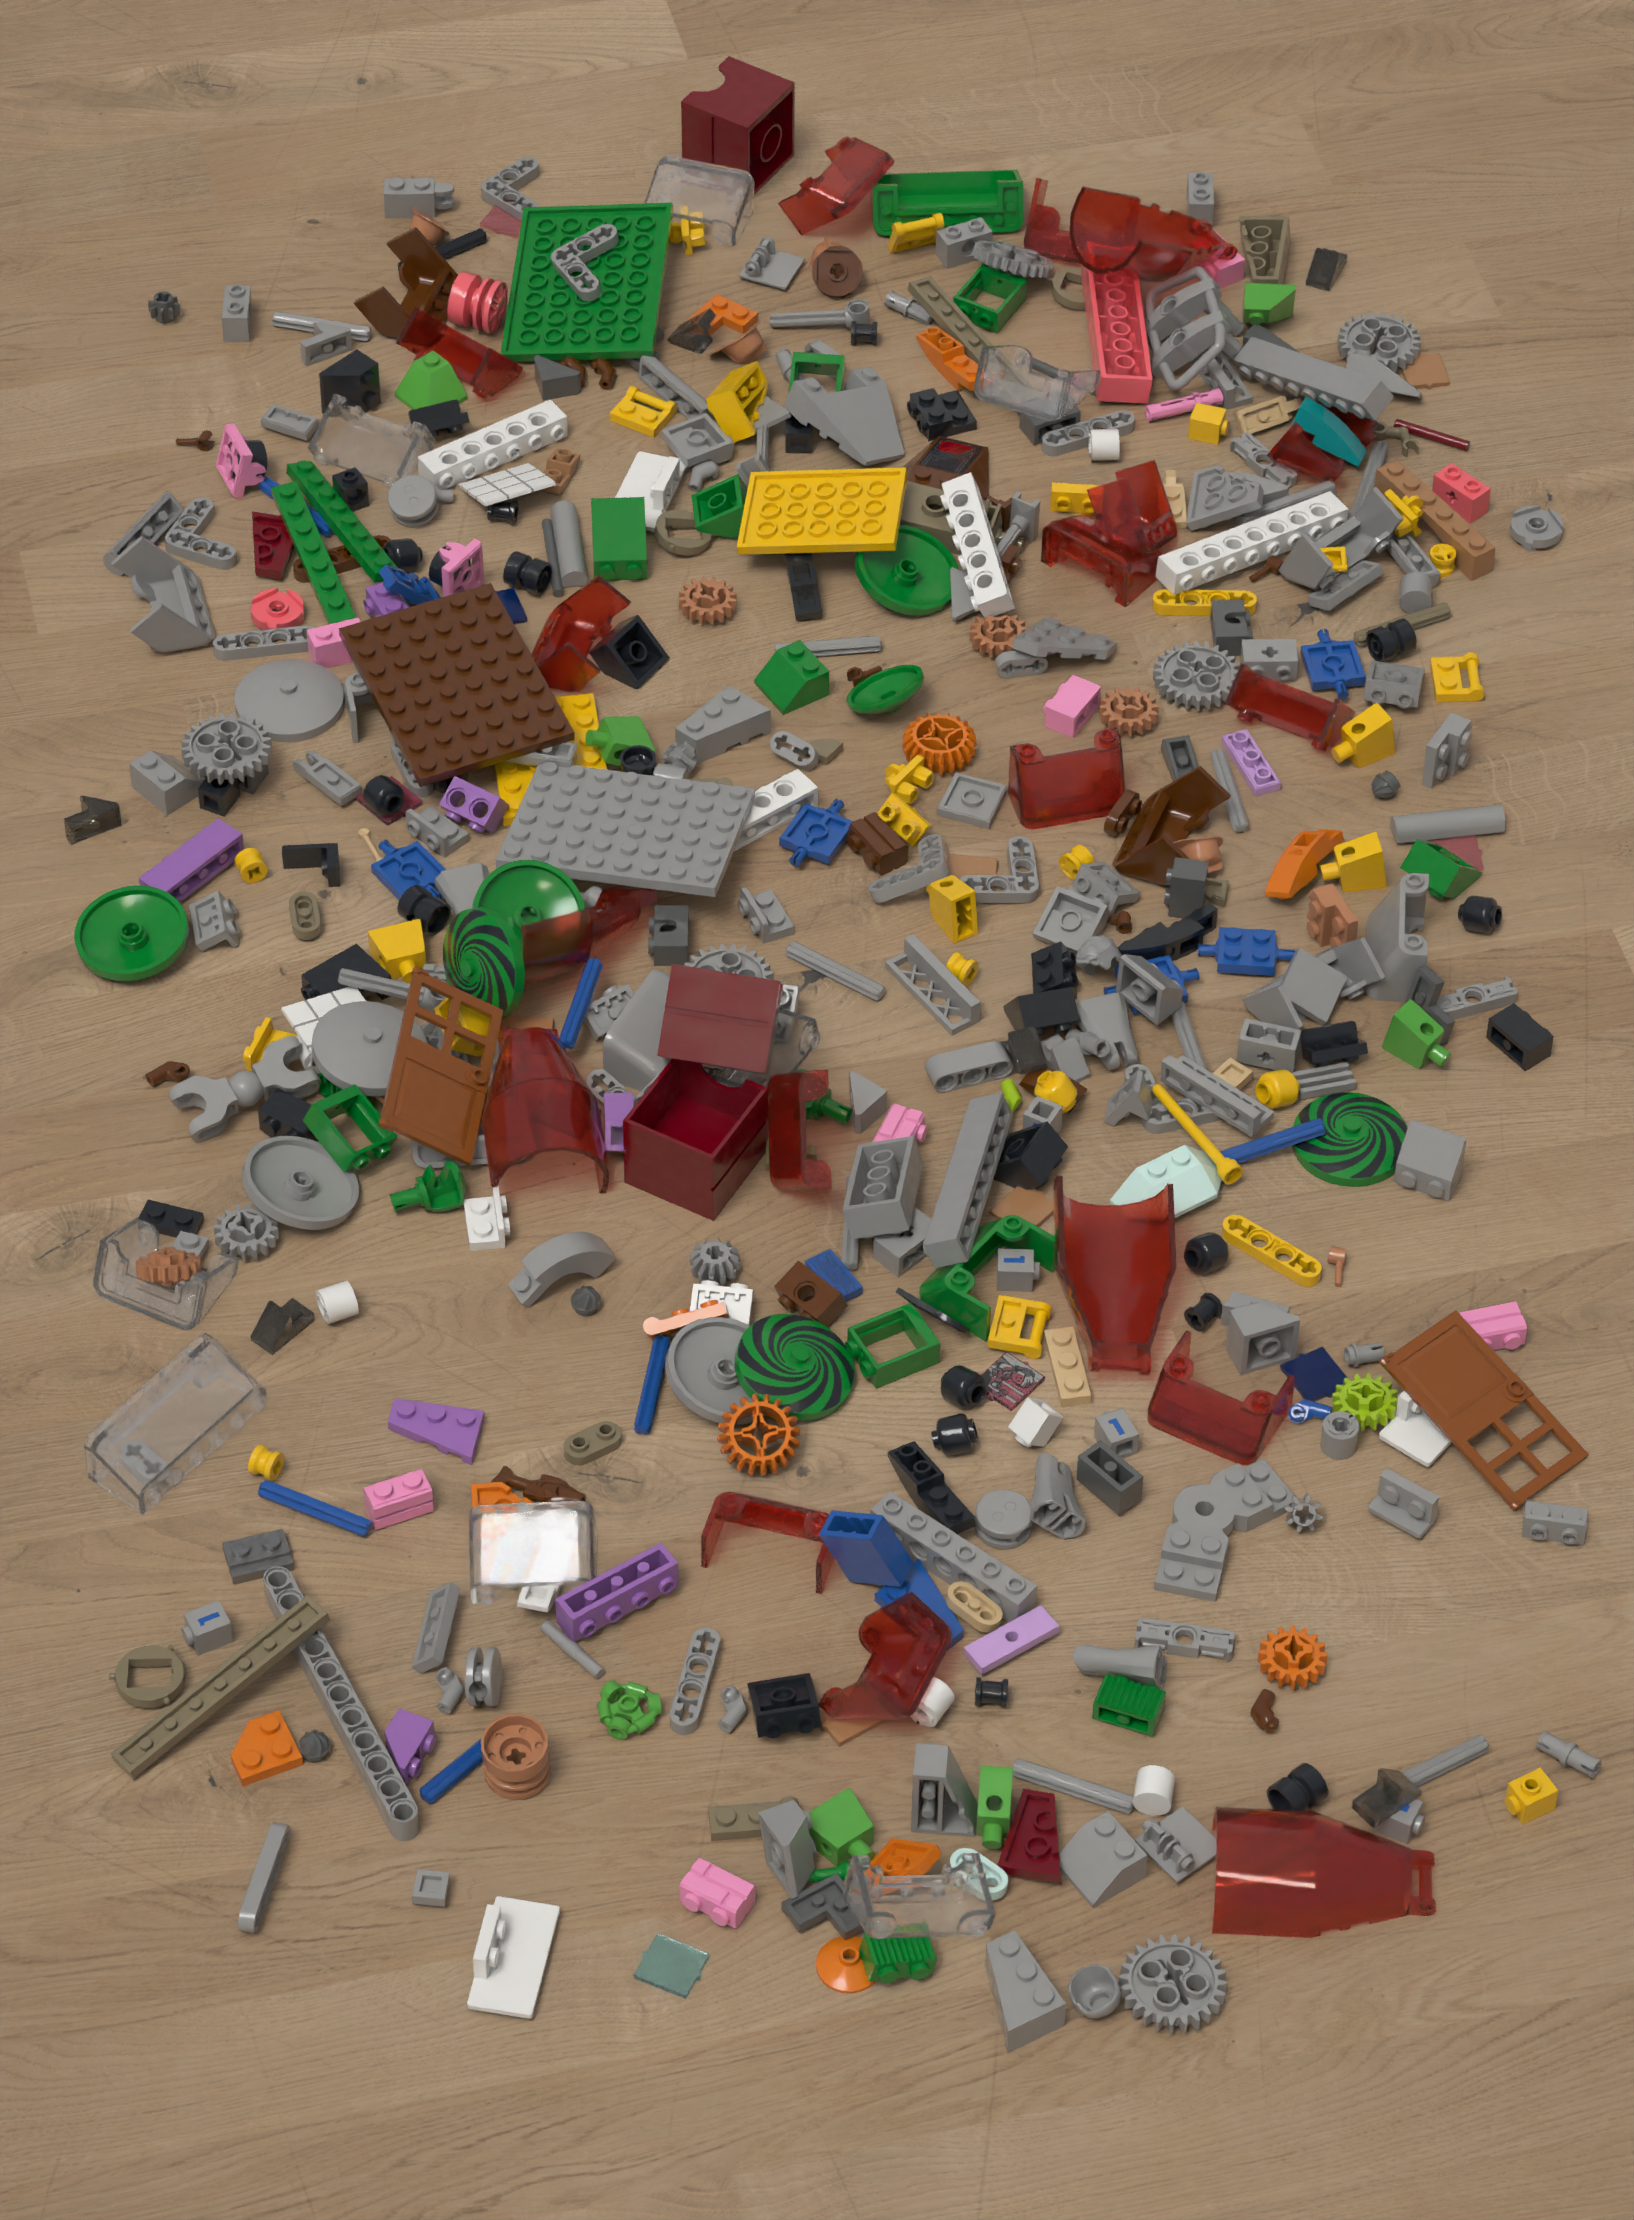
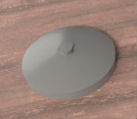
(291, 699)
(359, 1044)
(299, 1183)
(703, 1368)

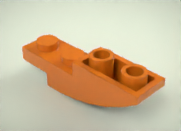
(948, 358)
(1299, 862)

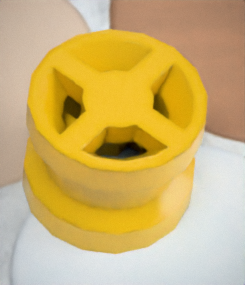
(1443, 558)
(1071, 862)
(251, 865)
(963, 969)
(266, 1462)

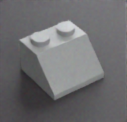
(164, 781)
(1148, 988)
(1430, 1160)
(1261, 1337)
(788, 1845)
(1102, 1860)

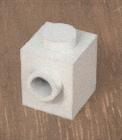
(1035, 1422)

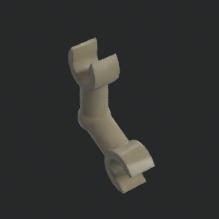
(1384, 431)

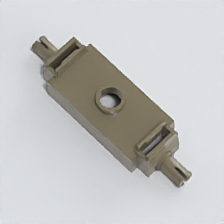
(926, 512)

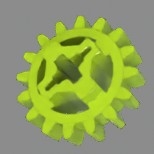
(1366, 1400)

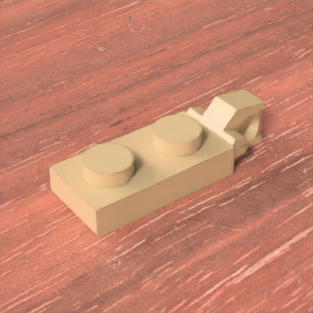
(1265, 414)
(1176, 498)

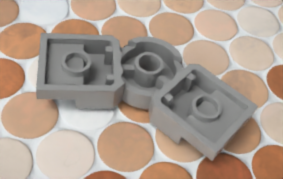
(1205, 1516)

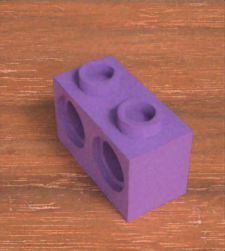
(475, 802)

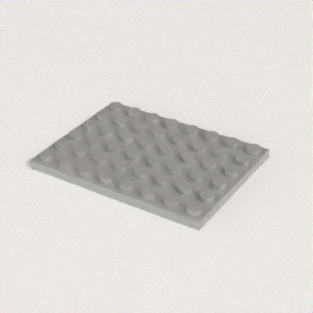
(629, 828)

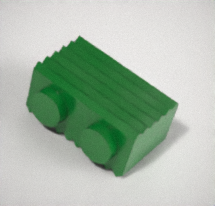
(1129, 1704)
(897, 1958)

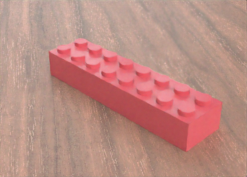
(1117, 337)

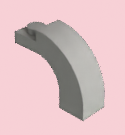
(557, 1258)

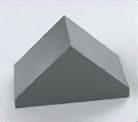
(556, 379)

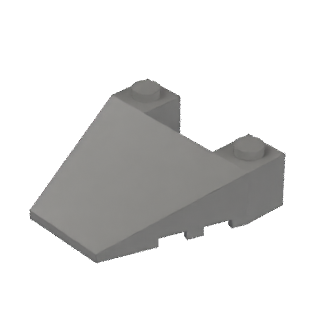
(855, 418)

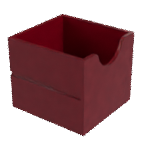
(742, 122)
(720, 1019)
(694, 1138)

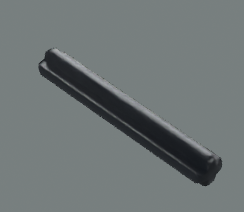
(460, 244)

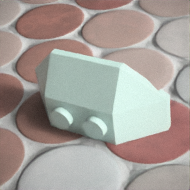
(1186, 1168)

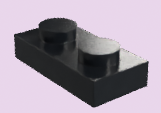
(171, 1219)

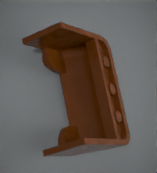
(424, 275)
(1165, 819)

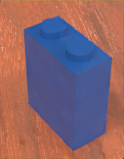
(866, 1548)

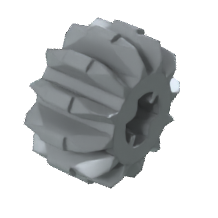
(715, 1261)

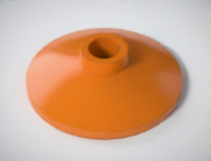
(838, 1972)

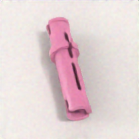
(1183, 405)

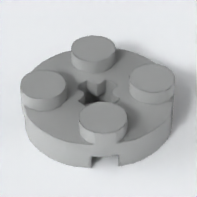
(1548, 528)

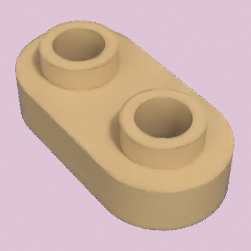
(977, 1608)

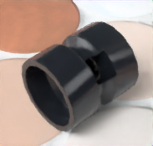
(523, 571)
(1394, 640)
(638, 760)
(420, 904)
(1298, 1790)

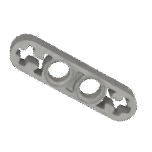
(1060, 440)
(265, 639)
(696, 1681)
(264, 1877)

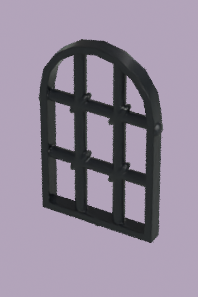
(932, 1311)

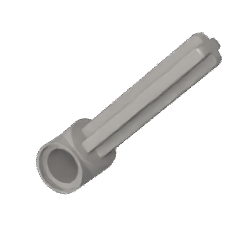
(855, 310)
(428, 999)

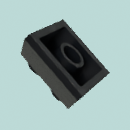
(354, 378)
(629, 653)
(1044, 1010)
(1030, 1156)

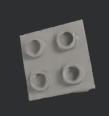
(771, 266)
(1177, 1844)

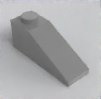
(1365, 364)

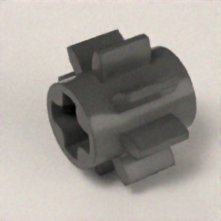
(164, 307)

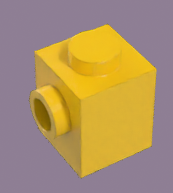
(1208, 424)
(1531, 1796)

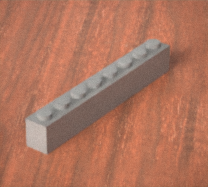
(1313, 378)
(968, 1180)

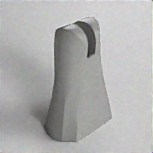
(461, 884)
(1109, 1020)
(1054, 1499)
(1138, 1664)

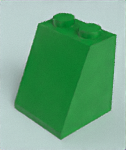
(619, 538)

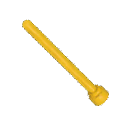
(1227, 1169)

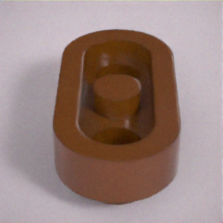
(1122, 812)

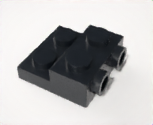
(941, 413)
(784, 1705)

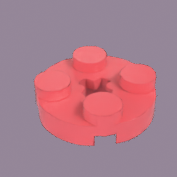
(289, 607)

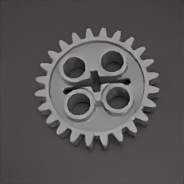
(1001, 255)
(1394, 349)
(1195, 675)
(226, 748)
(732, 961)
(1147, 1994)

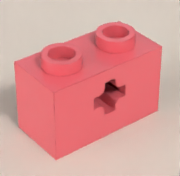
(1462, 492)

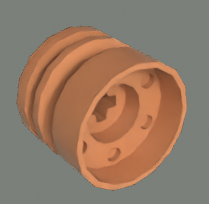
(516, 1756)

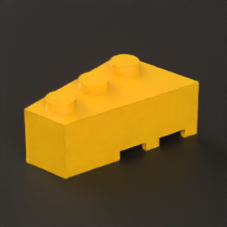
(737, 401)

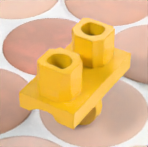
(689, 231)
(1409, 509)
(904, 778)
(903, 819)

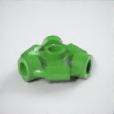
(613, 1711)

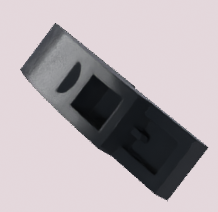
(803, 585)
(1176, 940)
(928, 1489)

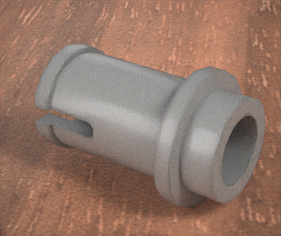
(1363, 1353)

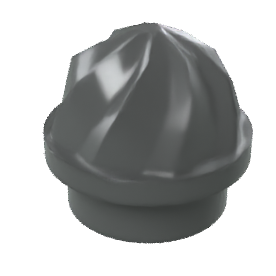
(1385, 785)
(585, 1301)
(314, 1746)

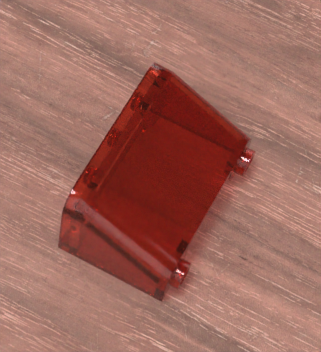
(1300, 454)
(1122, 567)
(1068, 784)
(787, 1131)
(905, 1651)

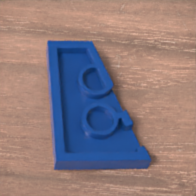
(408, 586)
(923, 1587)

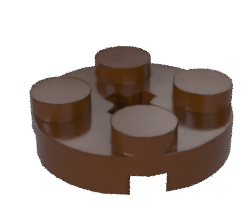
(826, 262)

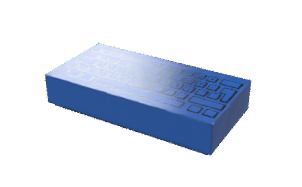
(835, 1273)

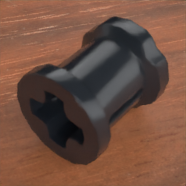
(864, 333)
(503, 511)
(1203, 1311)
(991, 1692)

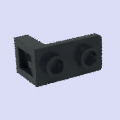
(314, 856)

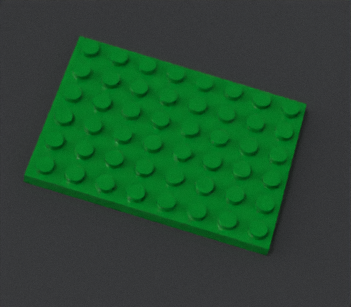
(550, 317)

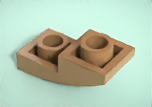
(560, 468)

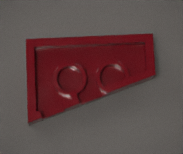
(271, 545)
(1033, 1839)

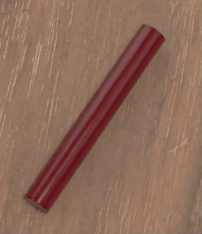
(1434, 435)

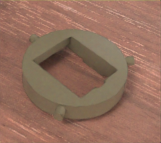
(1064, 297)
(680, 520)
(149, 1657)

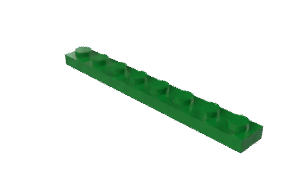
(340, 518)
(312, 553)

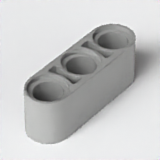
(968, 1066)

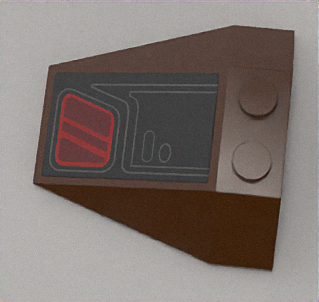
(947, 460)

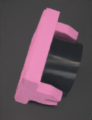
(247, 460)
(453, 568)

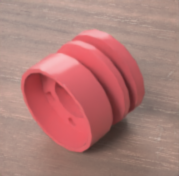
(477, 302)

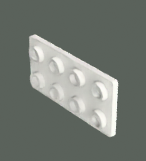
(655, 480)
(1414, 1433)
(512, 1956)

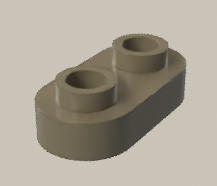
(304, 915)
(596, 1442)

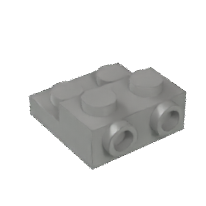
(698, 441)
(1393, 684)
(1447, 750)
(1071, 919)

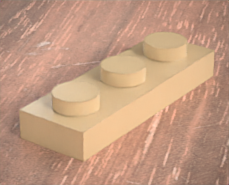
(1067, 1366)

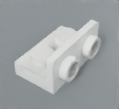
(485, 1221)
(736, 1298)

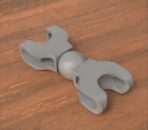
(244, 1089)

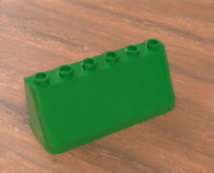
(954, 194)

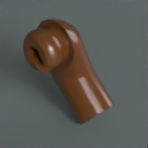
(576, 365)
(607, 370)
(168, 1071)
(1261, 1711)

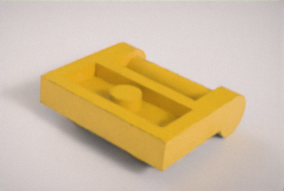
(915, 233)
(640, 417)
(1447, 678)
(1009, 1323)

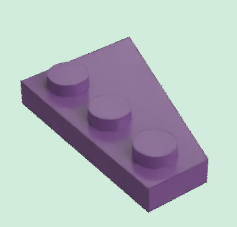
(443, 1426)

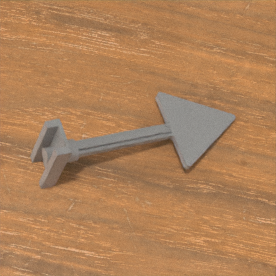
(770, 414)
(1023, 522)

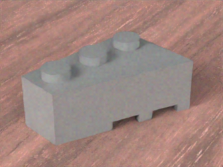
(724, 722)
(941, 1794)
(1022, 1992)

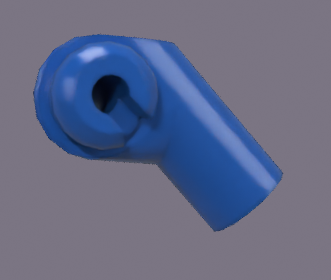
(1307, 1410)

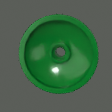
(886, 690)

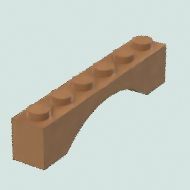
(1473, 551)

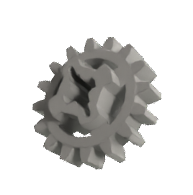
(246, 1232)

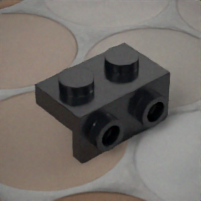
(440, 416)
(1054, 969)
(1332, 1043)

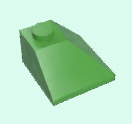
(1267, 302)
(429, 383)

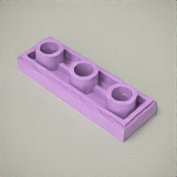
(1251, 762)
(1011, 1639)

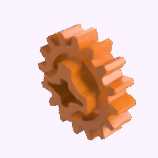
(1277, 1658)

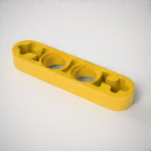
(1203, 600)
(1268, 1253)

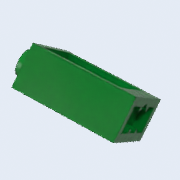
(987, 279)
(818, 364)
(364, 1115)
(883, 1326)

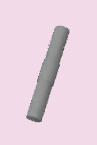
(572, 1649)

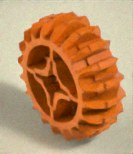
(942, 742)
(745, 1436)

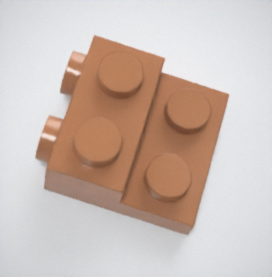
(1330, 917)

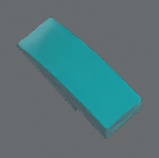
(1329, 432)

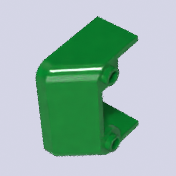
(950, 1285)

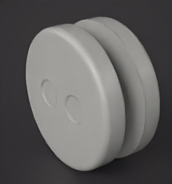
(413, 501)
(1003, 1519)
(483, 1677)

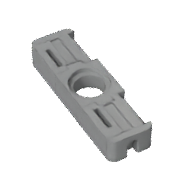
(1253, 451)
(1490, 996)
(1206, 1640)

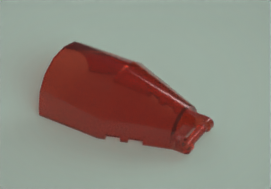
(1139, 242)
(569, 940)
(539, 1104)
(1115, 1274)
(1310, 1874)

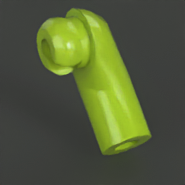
(1011, 1094)

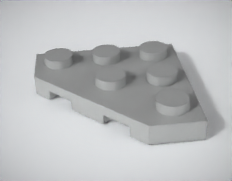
(1220, 497)
(1069, 641)

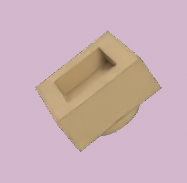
(1234, 1073)

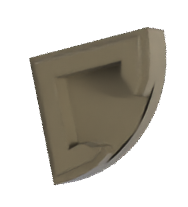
(827, 749)
(1217, 891)

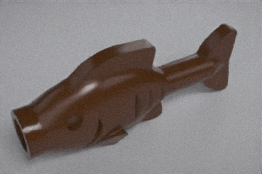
(542, 1490)

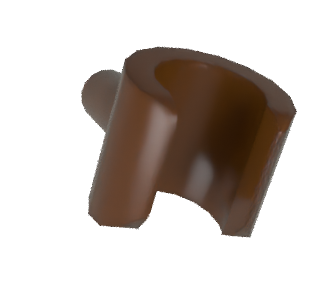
(201, 442)
(1272, 564)
(857, 675)
(1122, 922)

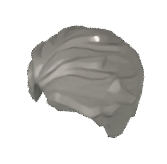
(1098, 951)

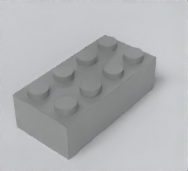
(883, 1187)

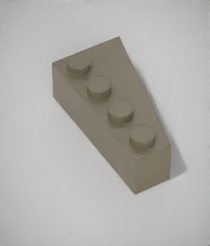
(1265, 247)

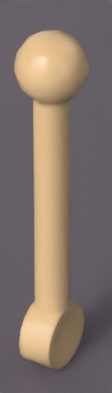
(364, 834)

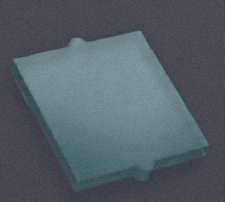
(671, 1966)

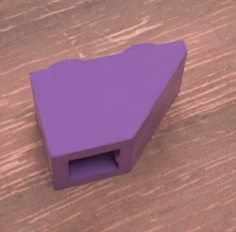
(615, 1110)
(408, 1742)

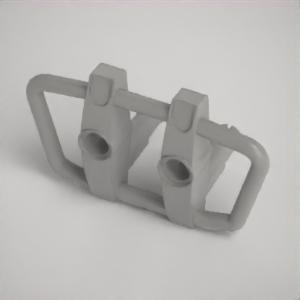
(1189, 339)

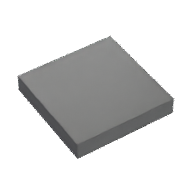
(972, 800)
(1312, 986)

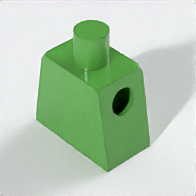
(616, 735)
(1415, 1037)
(994, 1805)
(842, 1828)

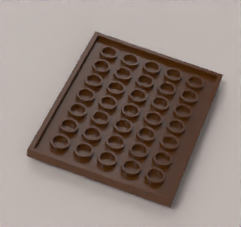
(456, 684)

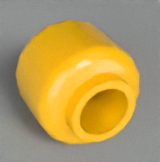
(1056, 1088)
(1277, 1089)

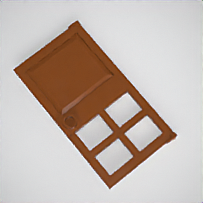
(431, 1091)
(1469, 1389)

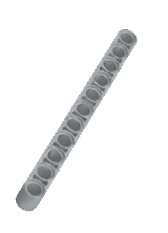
(347, 1714)

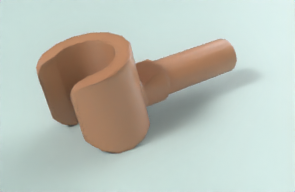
(1337, 1257)

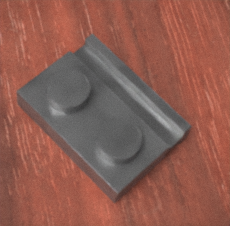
(254, 1555)

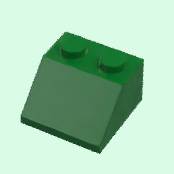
(720, 507)
(793, 678)
(1447, 872)

